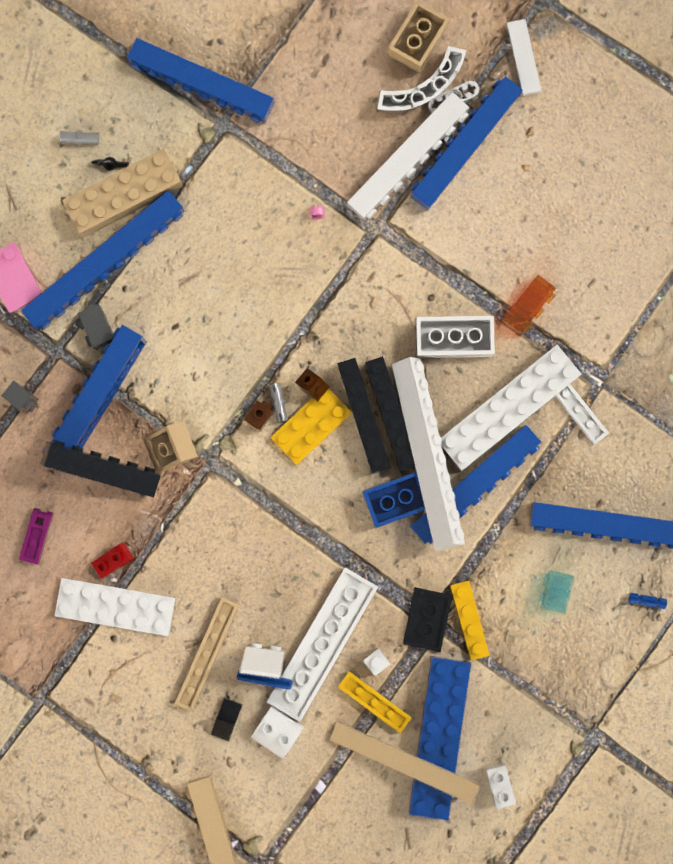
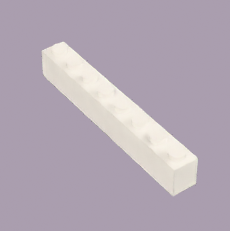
(409, 156)

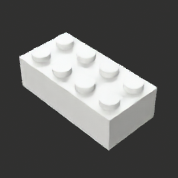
(455, 337)

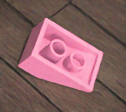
(17, 281)

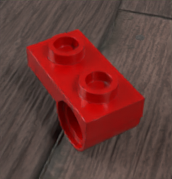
(112, 560)

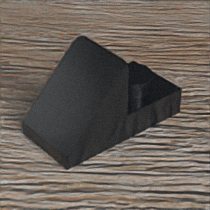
(226, 719)

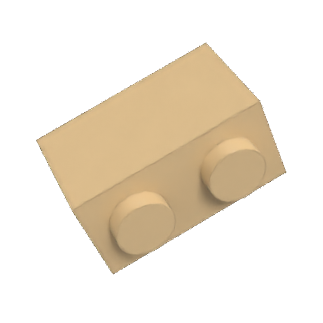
(171, 447)

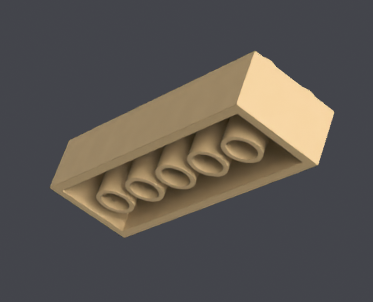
(122, 193)

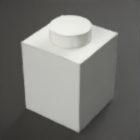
(376, 661)

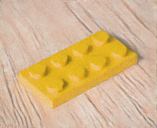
(311, 426)

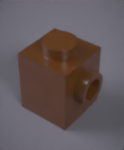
(312, 384)
(259, 415)

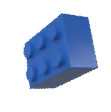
(394, 500)

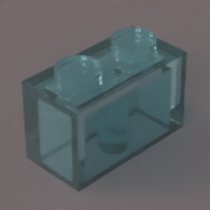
(556, 591)

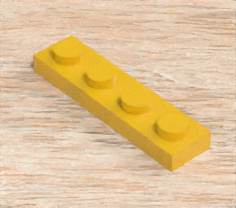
(469, 620)
(374, 702)

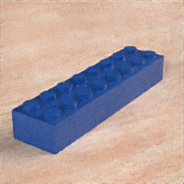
(100, 388)
(440, 732)

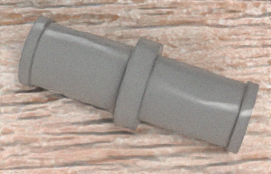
(79, 137)
(278, 402)

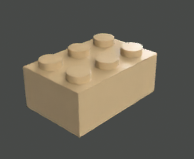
(418, 37)

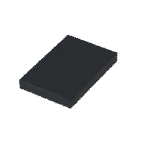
(427, 619)

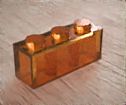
(529, 305)

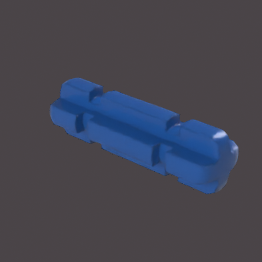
(647, 600)

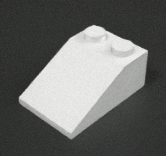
(263, 660)

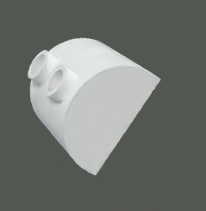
(277, 732)

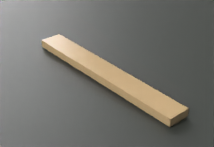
(405, 762)

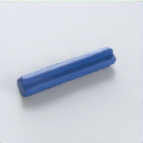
(283, 683)

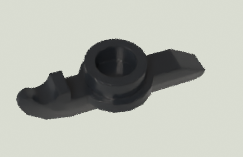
(110, 163)

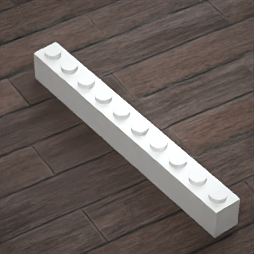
(428, 454)

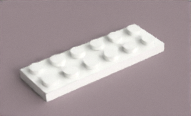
(115, 607)

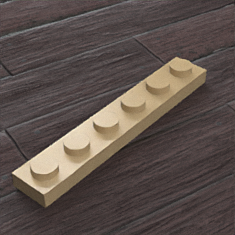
(207, 654)

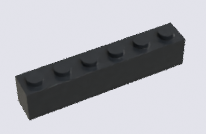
(390, 413)
(363, 416)
(100, 469)

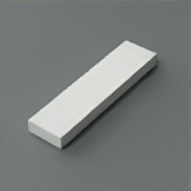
(523, 57)
(582, 414)

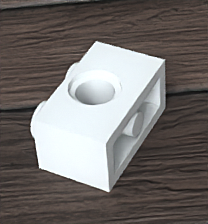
(500, 785)

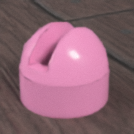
(316, 212)

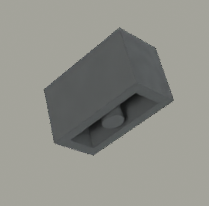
(96, 326)
(20, 397)

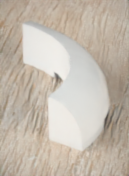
(427, 90)

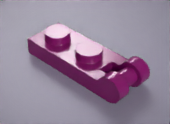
(36, 536)

